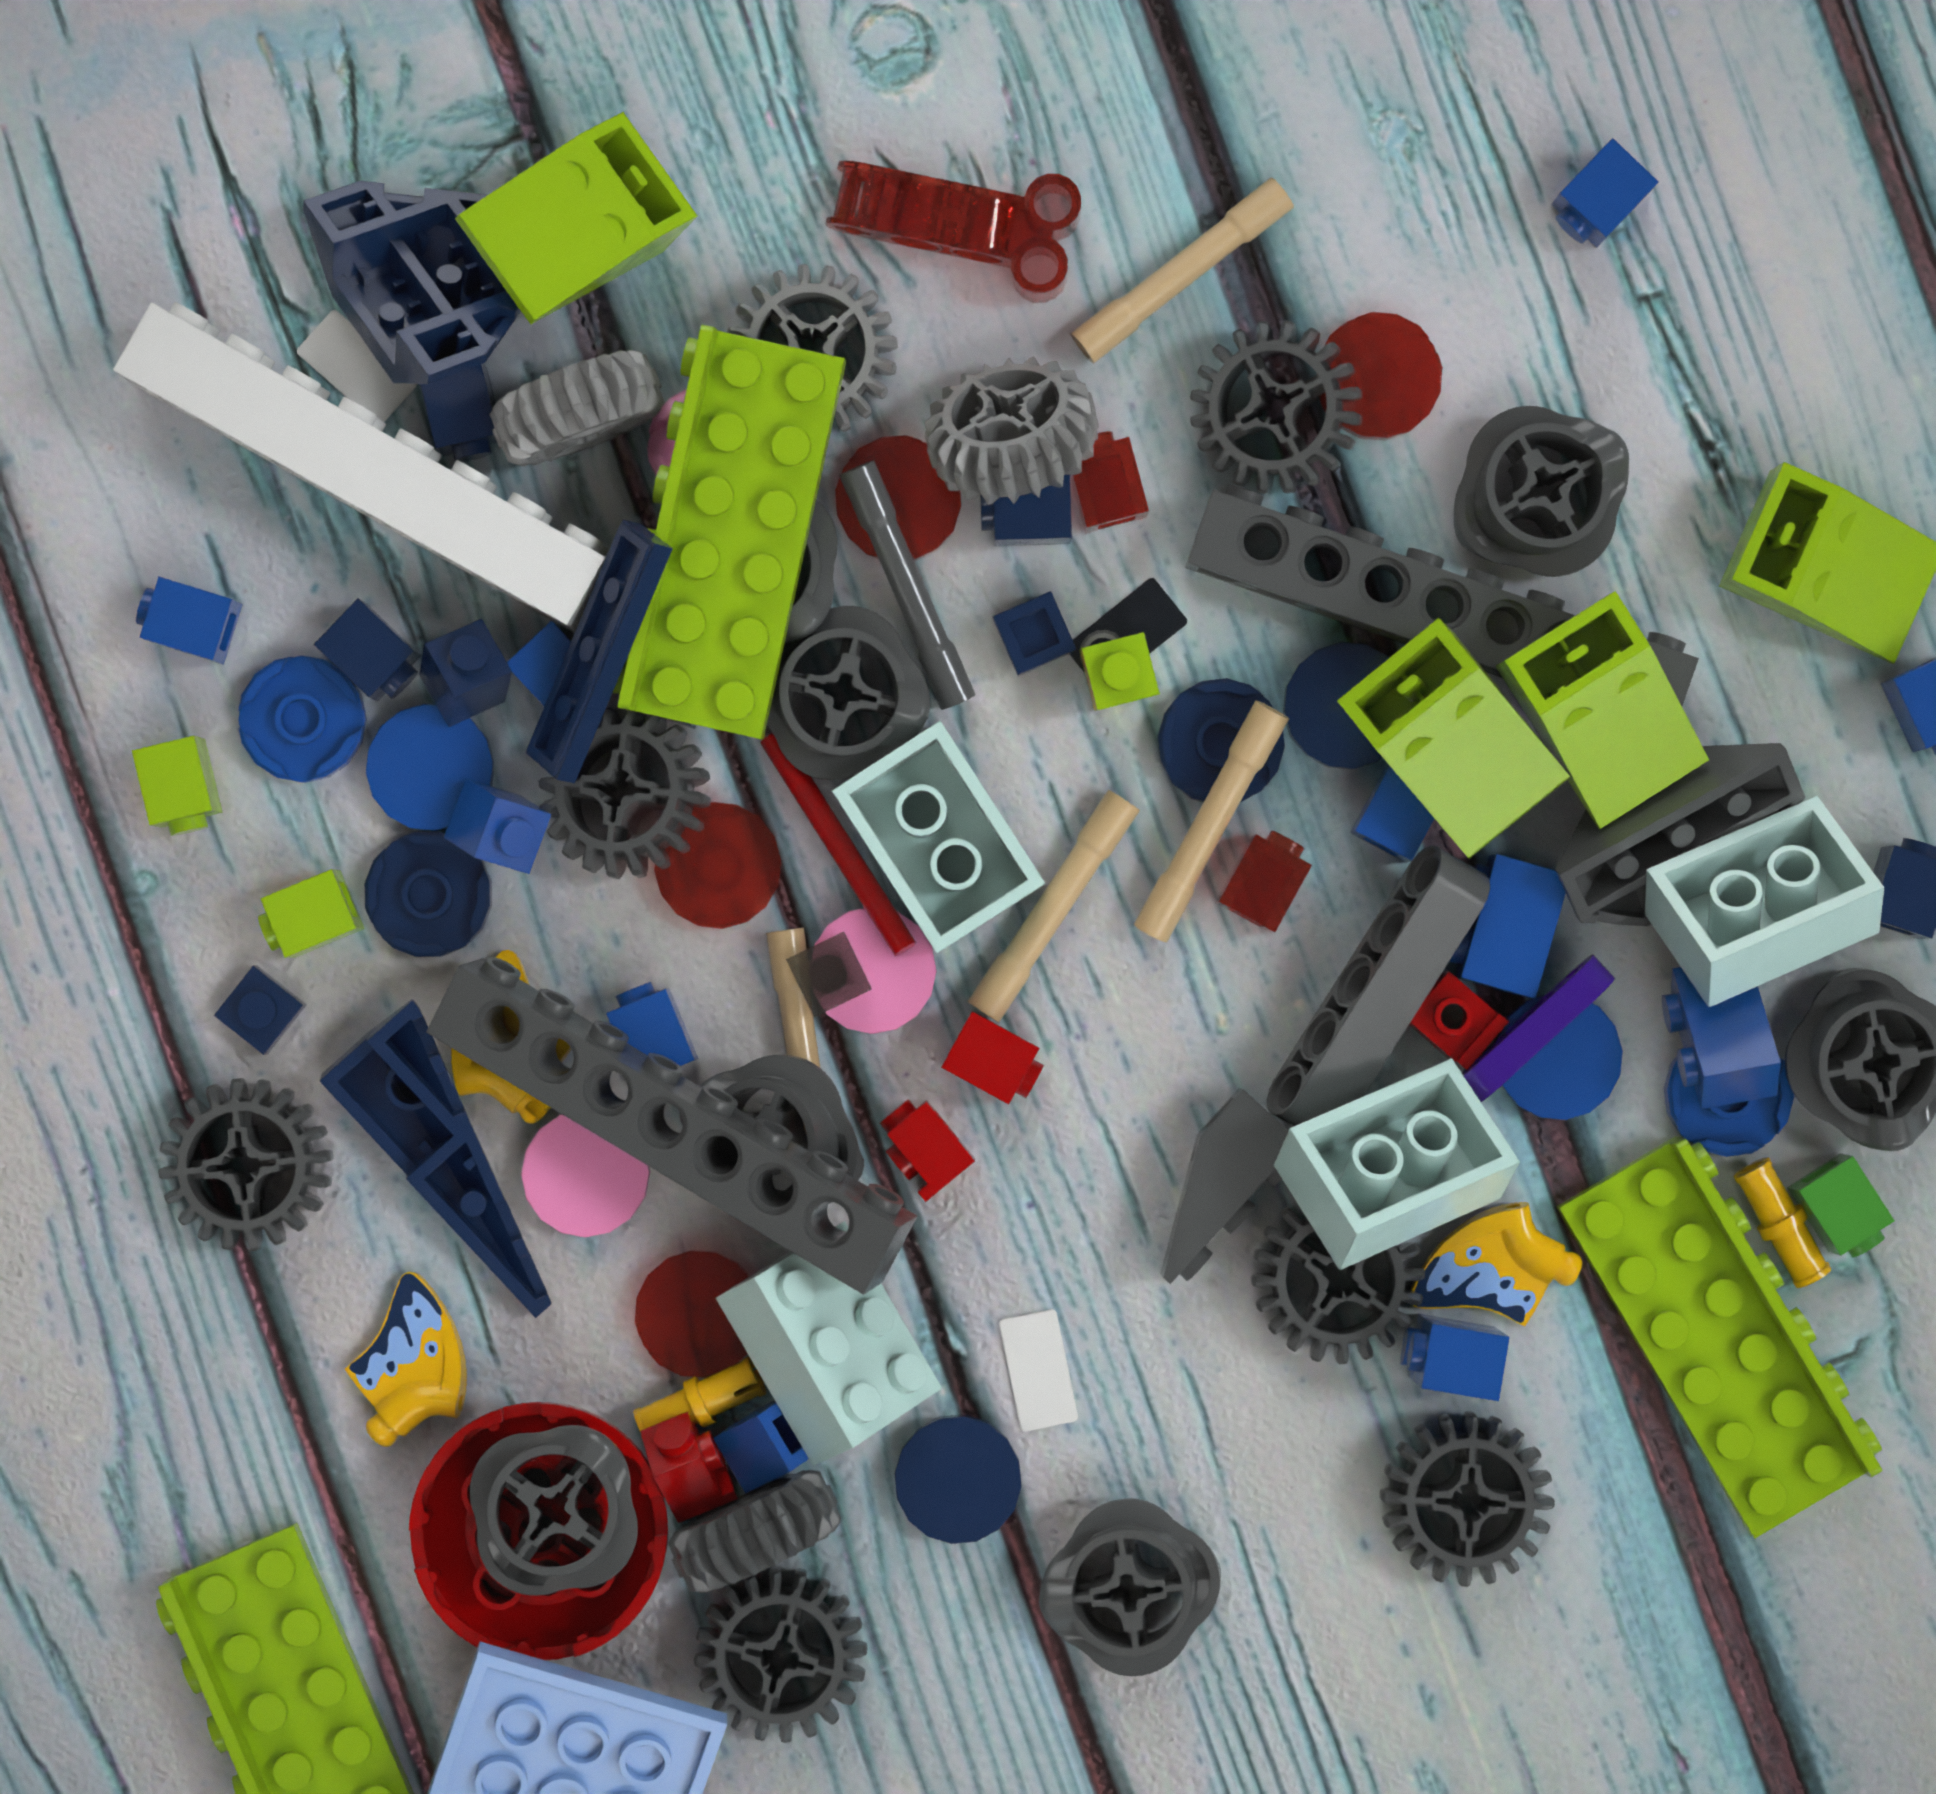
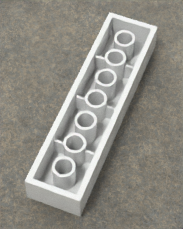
(358, 464)

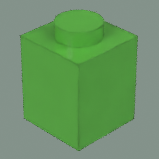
(1842, 1206)

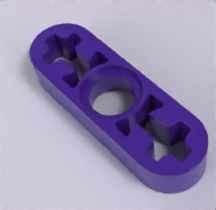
(1538, 1027)

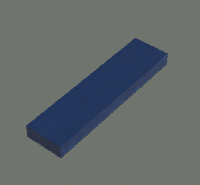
(598, 650)

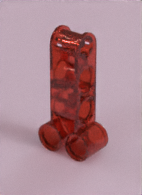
(959, 219)

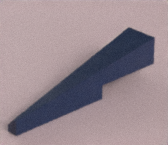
(410, 1107)

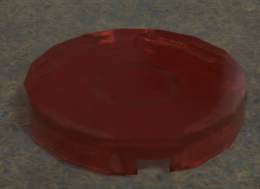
(1394, 371)
(921, 498)
(727, 871)
(681, 1315)

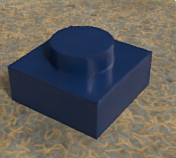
(1034, 633)
(260, 1010)

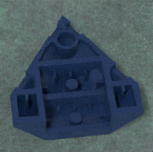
(410, 278)

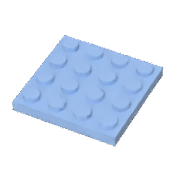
(571, 1732)

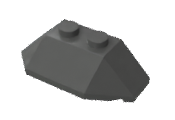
(1608, 866)

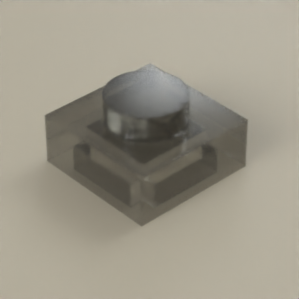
(828, 974)

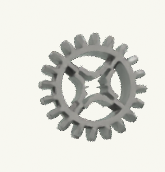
(833, 330)
(576, 407)
(1011, 430)

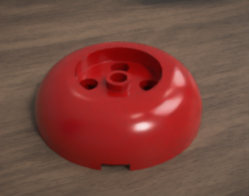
(479, 1606)

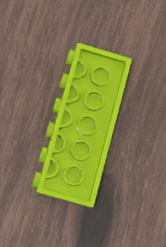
(738, 529)
(1720, 1334)
(279, 1673)

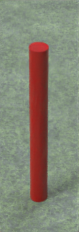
(842, 850)

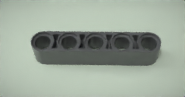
(1380, 987)

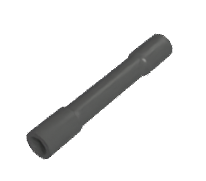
(878, 519)

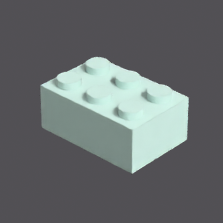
(938, 837)
(1763, 901)
(1395, 1163)
(827, 1353)

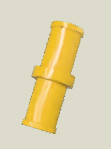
(1782, 1222)
(705, 1397)

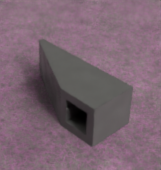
(1225, 1168)

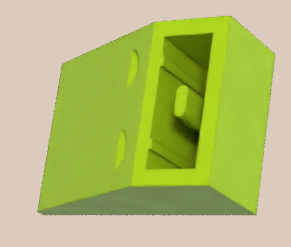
(578, 218)
(1832, 562)
(1604, 709)
(1453, 738)

